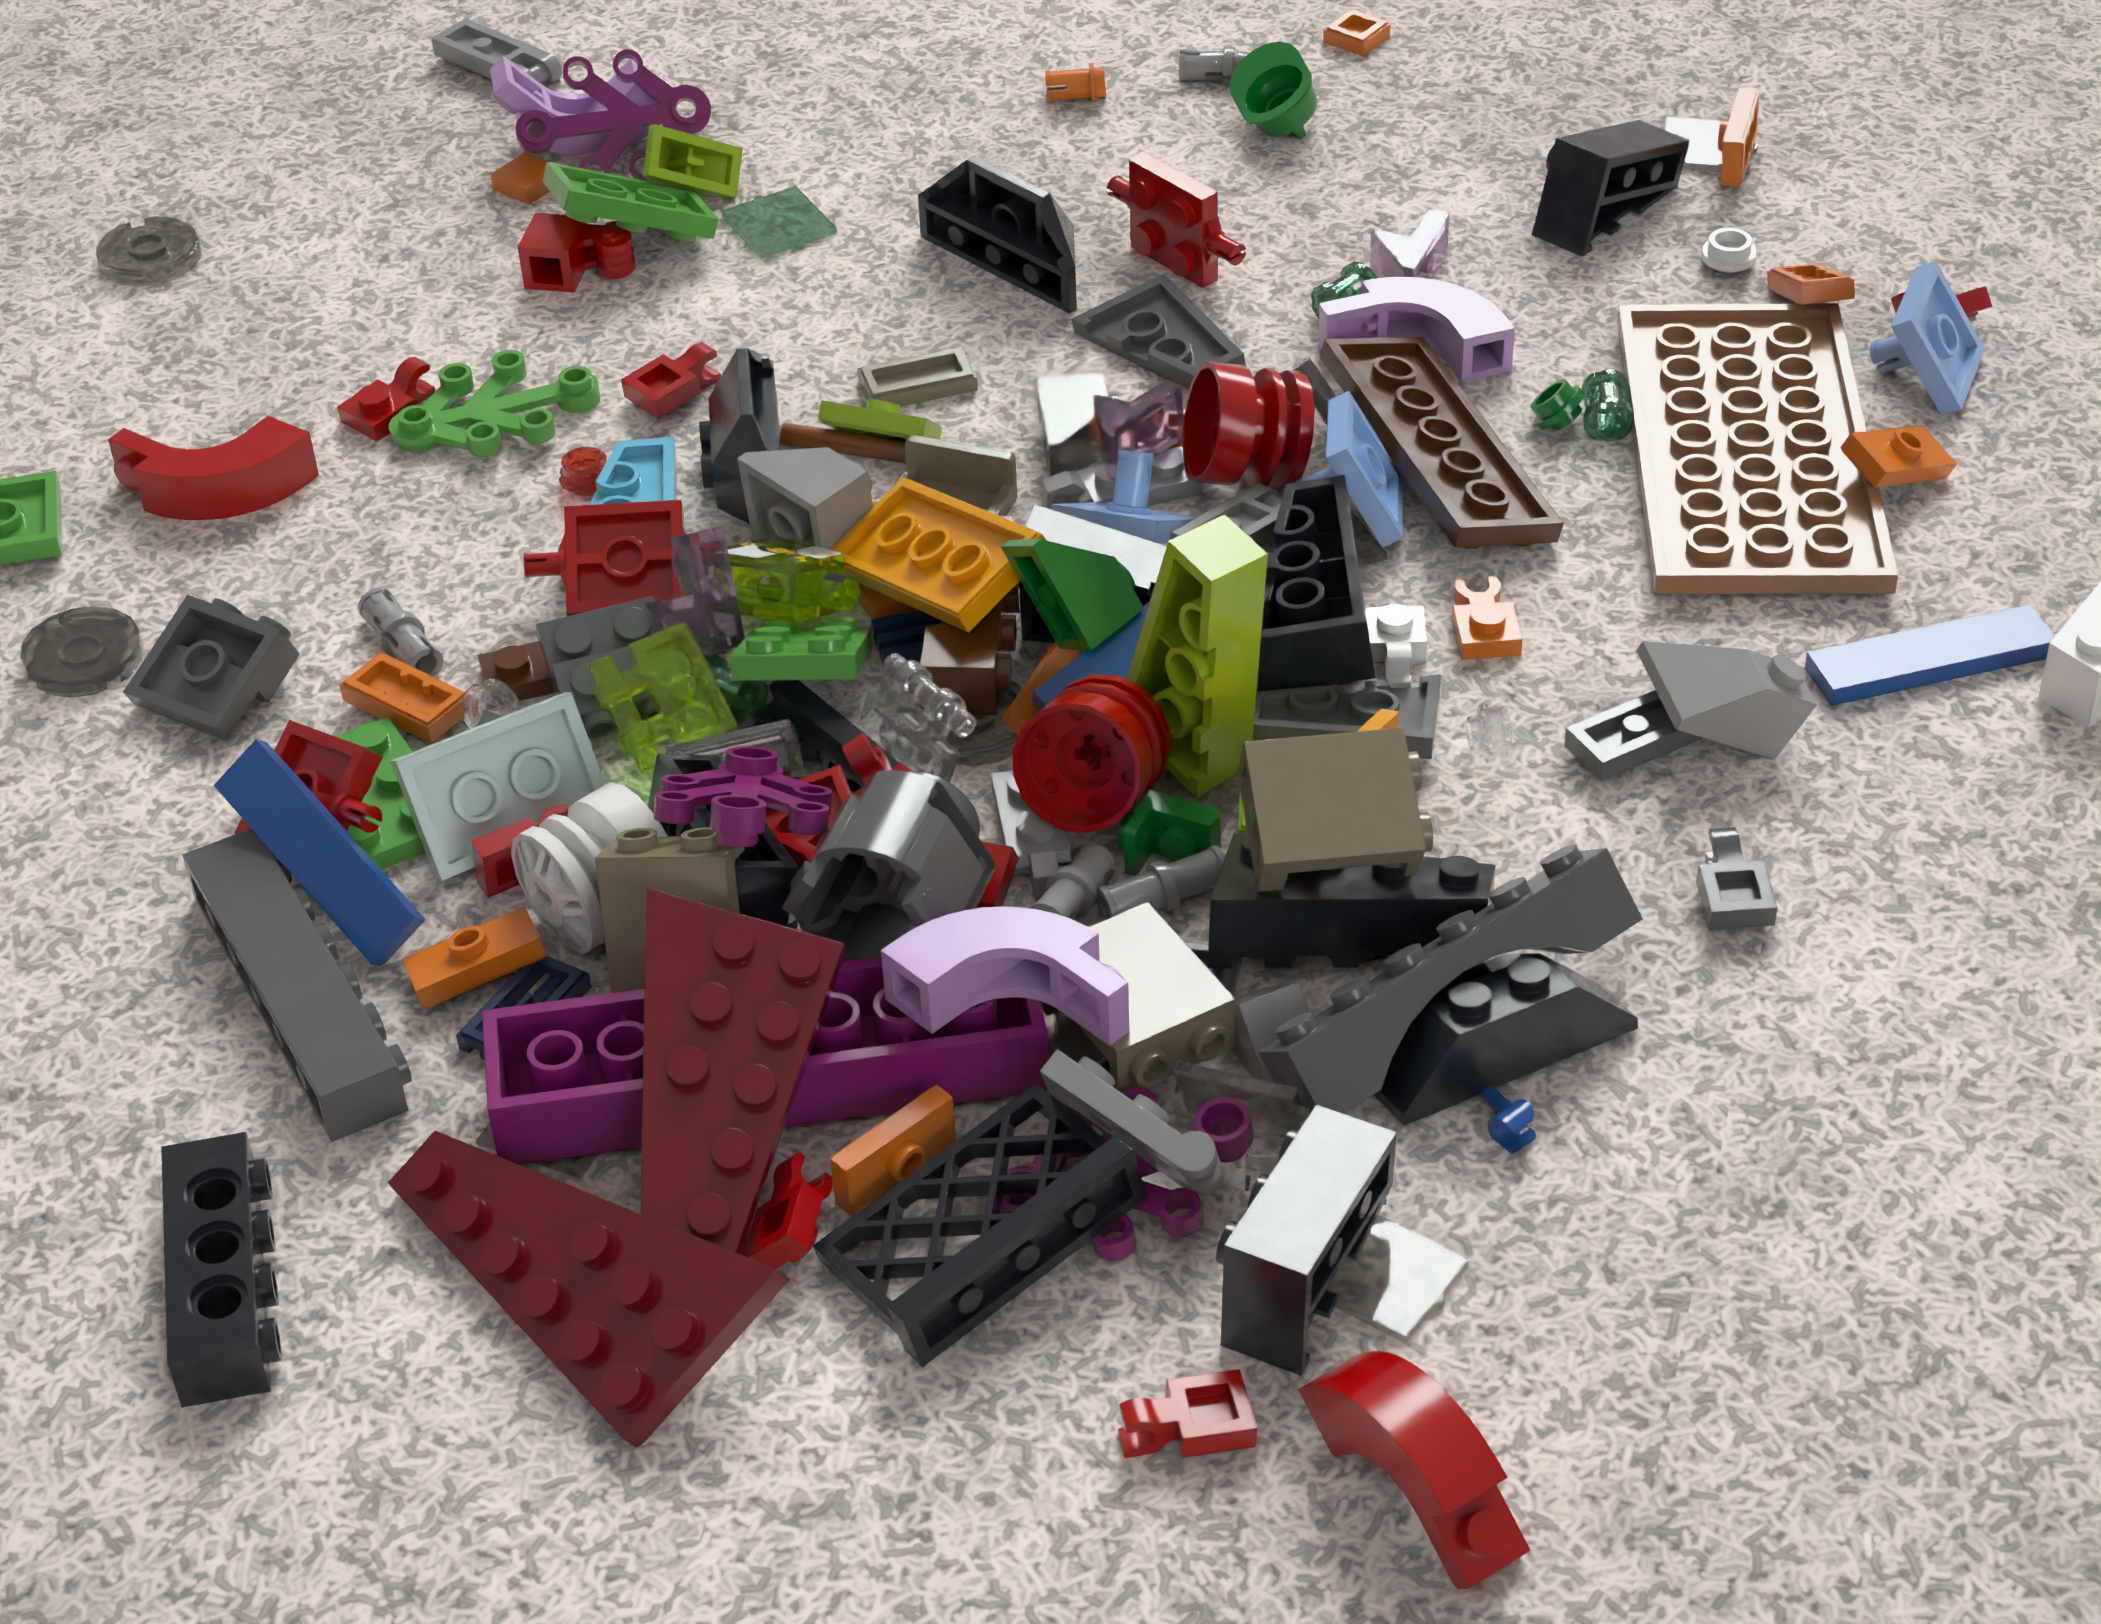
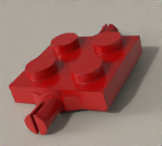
(1174, 220)
(613, 554)
(333, 771)

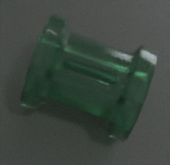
(1342, 286)
(1614, 413)
(735, 691)

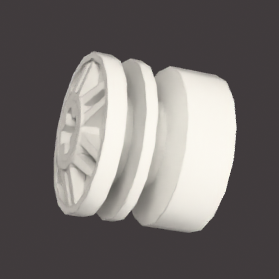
(559, 864)

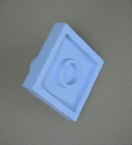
(1933, 338)
(1368, 469)
(1130, 507)

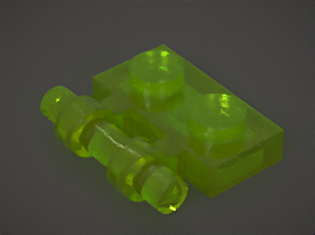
(679, 687)

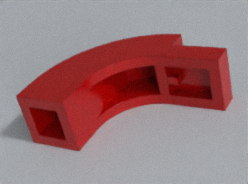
(218, 480)
(1432, 1452)

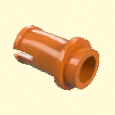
(1078, 82)

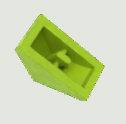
(692, 162)

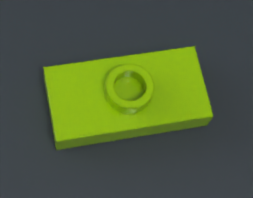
(877, 419)

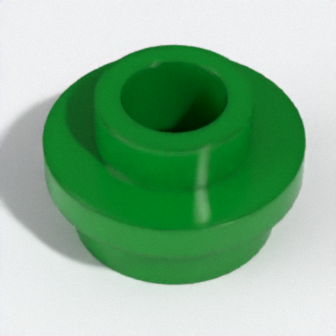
(1557, 405)

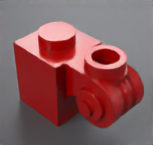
(560, 250)

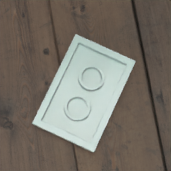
(496, 778)

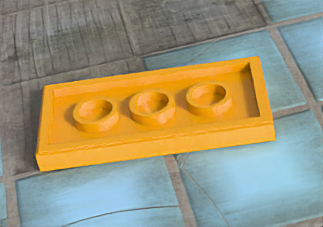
(933, 553)

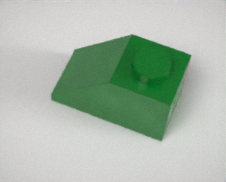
(1074, 590)

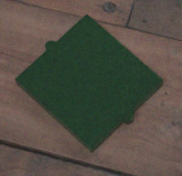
(778, 222)

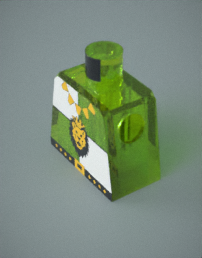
(802, 580)

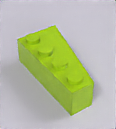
(1204, 649)

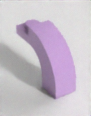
(521, 93)
(1453, 320)
(1005, 954)

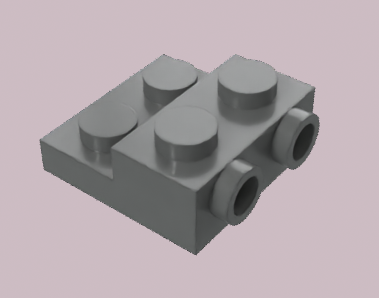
(580, 639)
(212, 666)

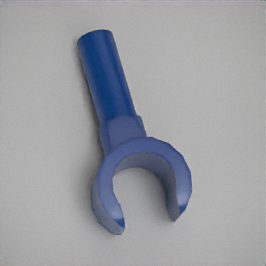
(1510, 1120)

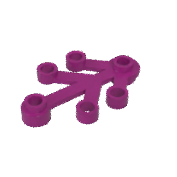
(621, 118)
(740, 797)
(1225, 1122)

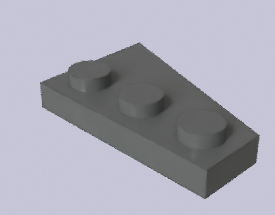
(1158, 331)
(1322, 711)

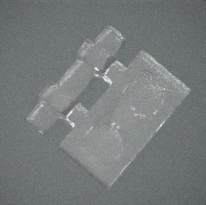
(912, 740)

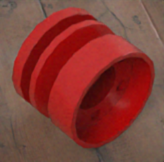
(1247, 426)
(1074, 778)

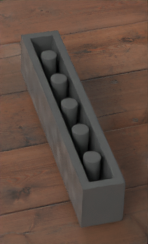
(298, 986)

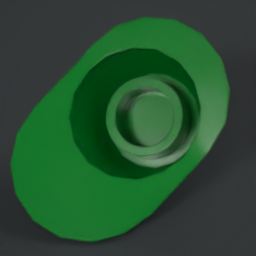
(1274, 89)

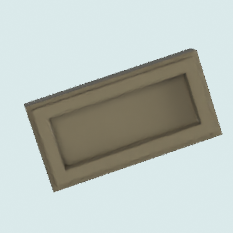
(919, 377)

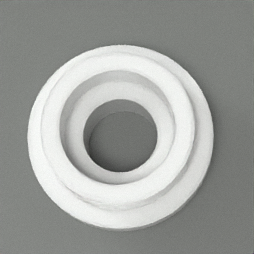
(1729, 250)

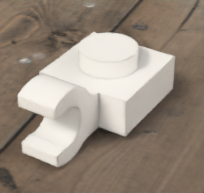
(1397, 640)

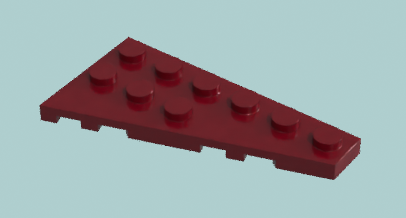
(723, 1056)
(600, 1289)

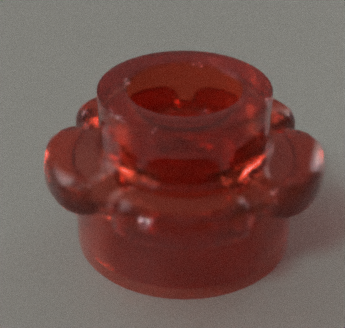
(581, 470)

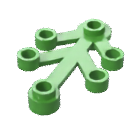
(488, 411)

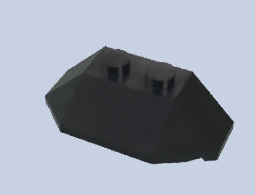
(1003, 229)
(740, 421)
(1496, 1028)

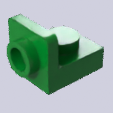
(1167, 828)

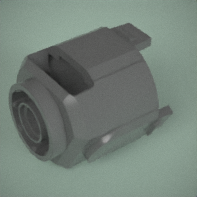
(892, 863)

